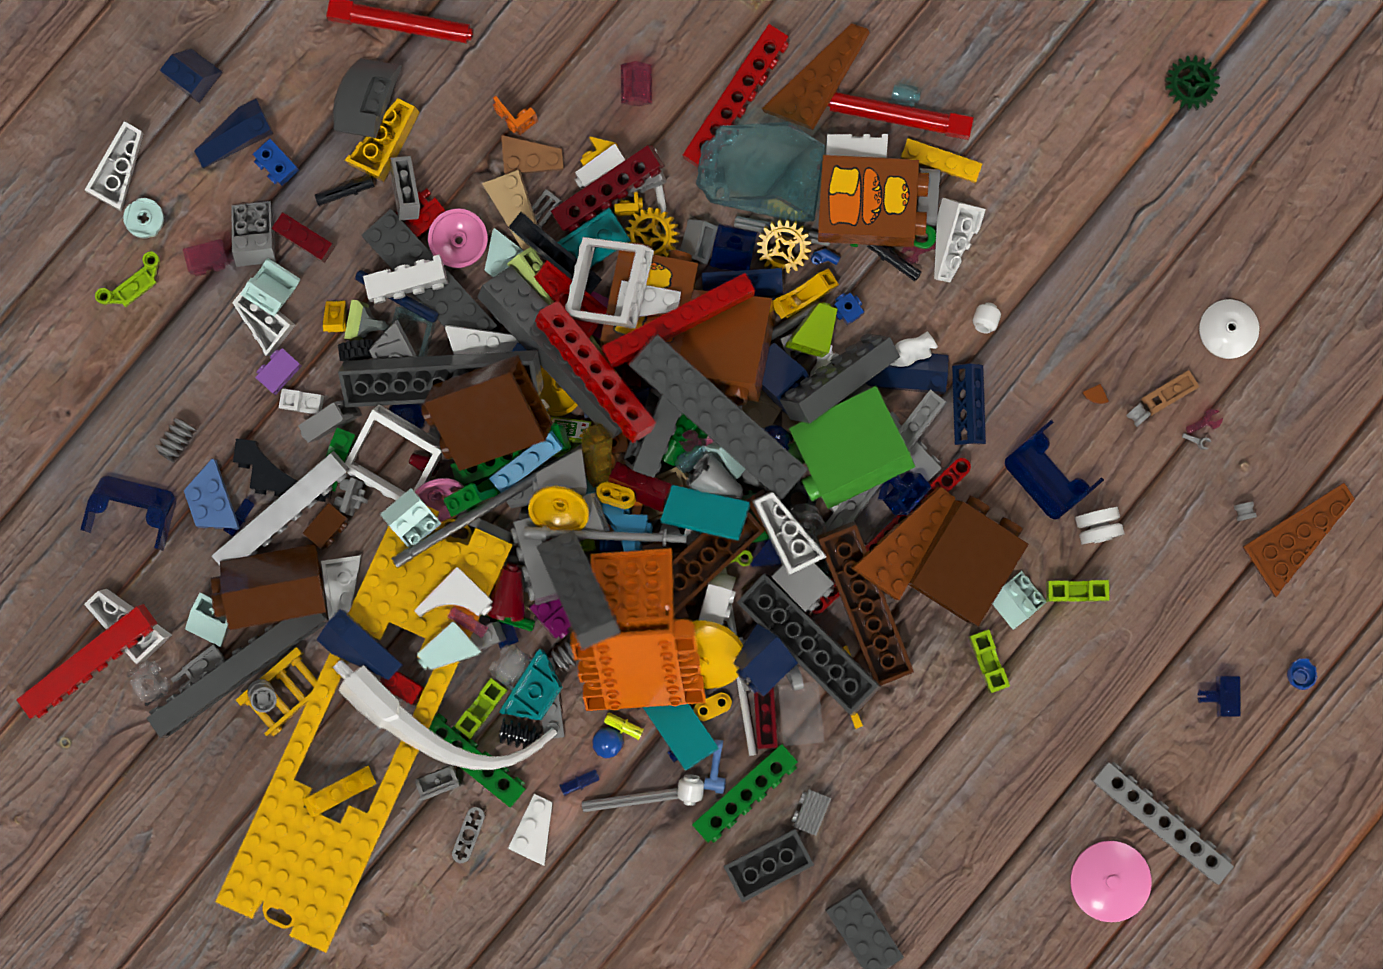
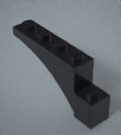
(550, 249)
(264, 475)

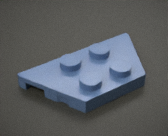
(210, 499)

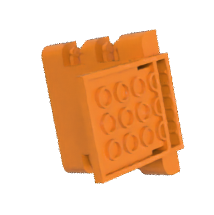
(653, 654)

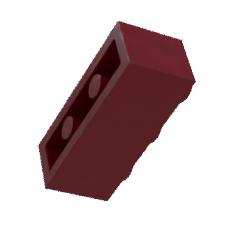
(303, 237)
(647, 489)
(765, 720)

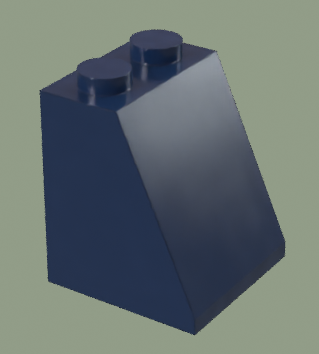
(191, 73)
(781, 375)
(763, 660)

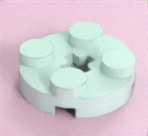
(135, 225)

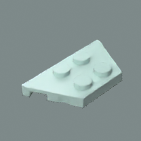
(500, 253)

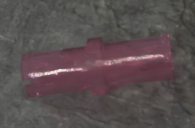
(467, 622)

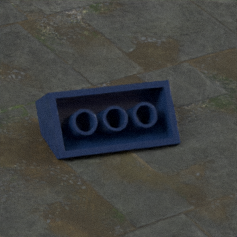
(765, 281)

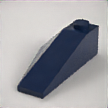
(237, 132)
(918, 377)
(351, 642)

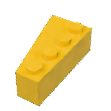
(375, 154)

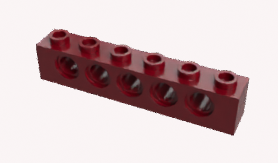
(564, 212)

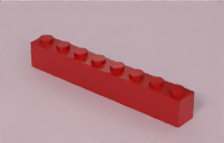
(680, 319)
(87, 661)

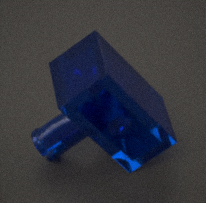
(906, 493)
(1225, 696)

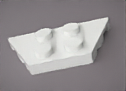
(478, 341)

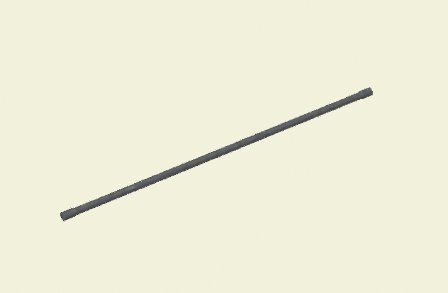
(408, 554)

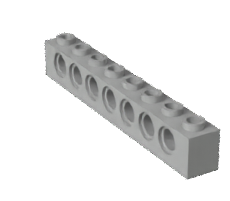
(1222, 864)

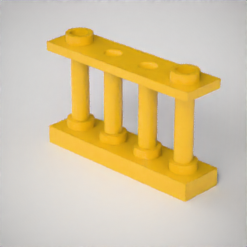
(279, 672)

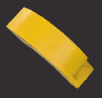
(805, 294)

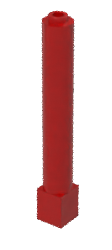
(348, 12)
(949, 124)

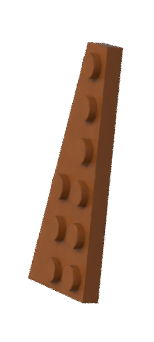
(812, 89)
(1290, 543)
(900, 551)

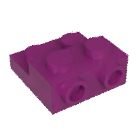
(552, 617)

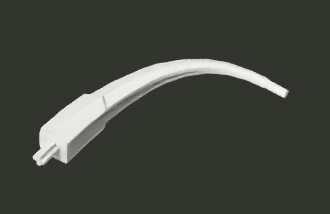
(385, 712)

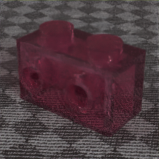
(636, 84)
(206, 257)

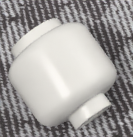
(986, 318)
(690, 789)

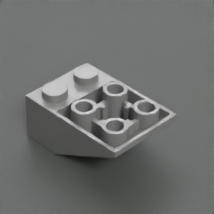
(252, 233)

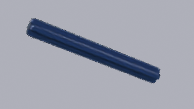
(407, 302)

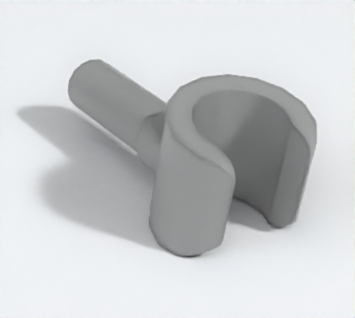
(1196, 440)

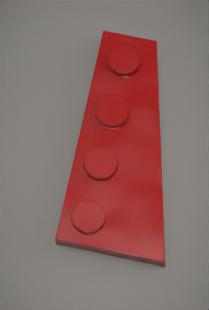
(558, 288)

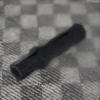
(344, 190)
(887, 254)

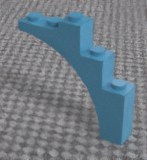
(623, 521)

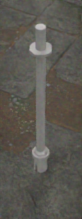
(546, 533)

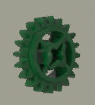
(1199, 82)

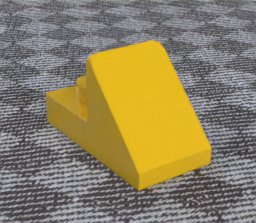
(599, 145)
(334, 316)

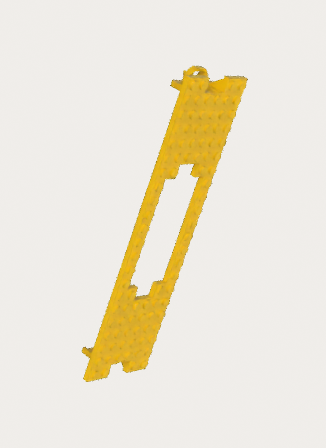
(314, 861)

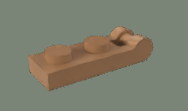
(1171, 392)

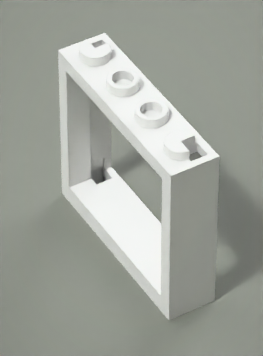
(635, 287)
(406, 430)

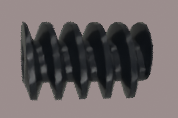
(517, 734)

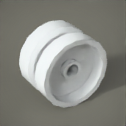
(1099, 526)

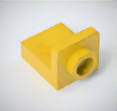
(626, 208)

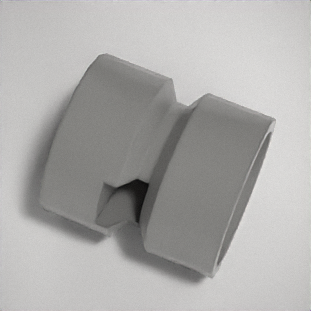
(261, 695)

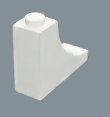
(457, 590)

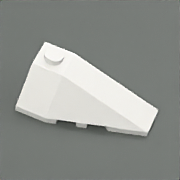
(954, 231)

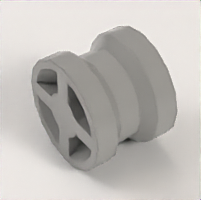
(1138, 414)
(1245, 511)

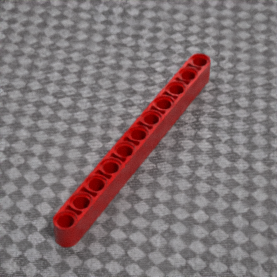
(950, 472)

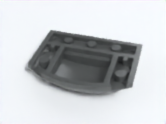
(364, 97)

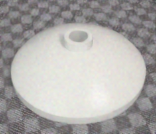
(1218, 337)

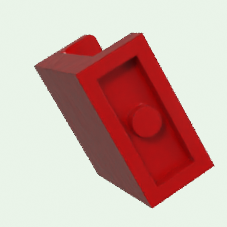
(403, 688)

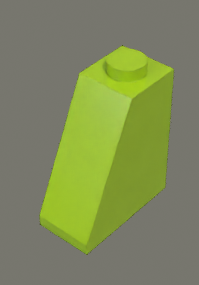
(815, 331)

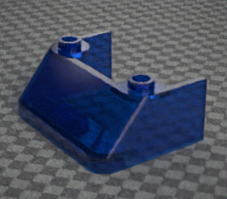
(1044, 479)
(157, 501)

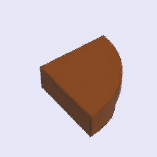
(1096, 395)

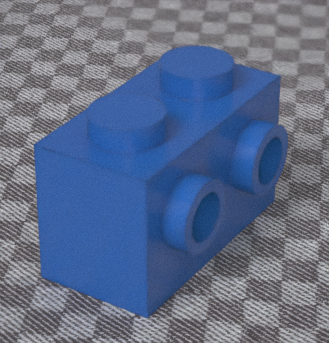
(275, 162)

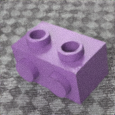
(278, 371)

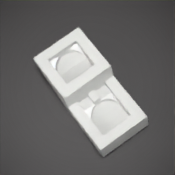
(300, 401)

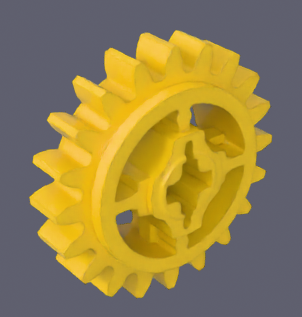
(654, 227)
(769, 254)

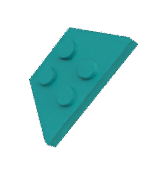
(534, 690)

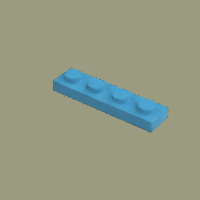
(526, 462)

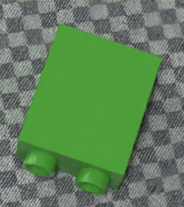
(850, 449)

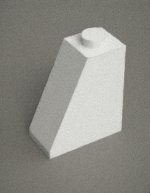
(599, 166)

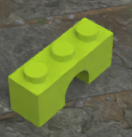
(1077, 591)
(988, 661)
(481, 708)

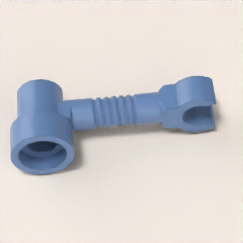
(714, 782)

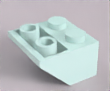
(410, 518)
(1018, 600)
(203, 621)

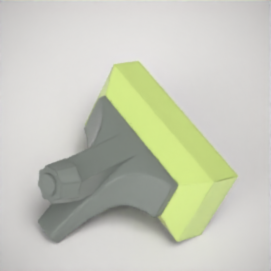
(362, 322)

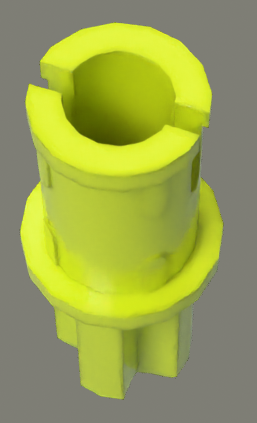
(623, 725)

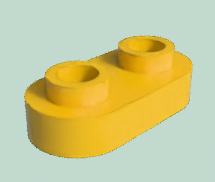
(617, 495)
(712, 706)

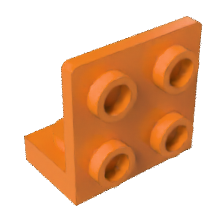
(525, 119)

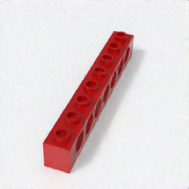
(770, 36)
(594, 361)

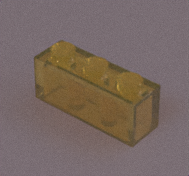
(596, 454)

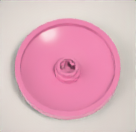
(1110, 881)

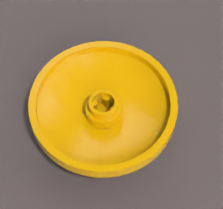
(717, 652)

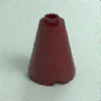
(508, 594)

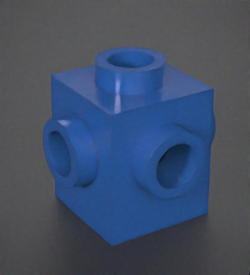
(848, 315)

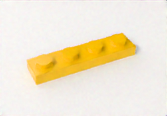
(943, 160)
(339, 791)

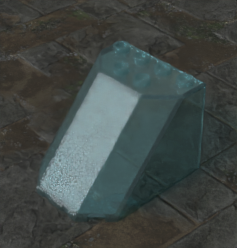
(763, 170)

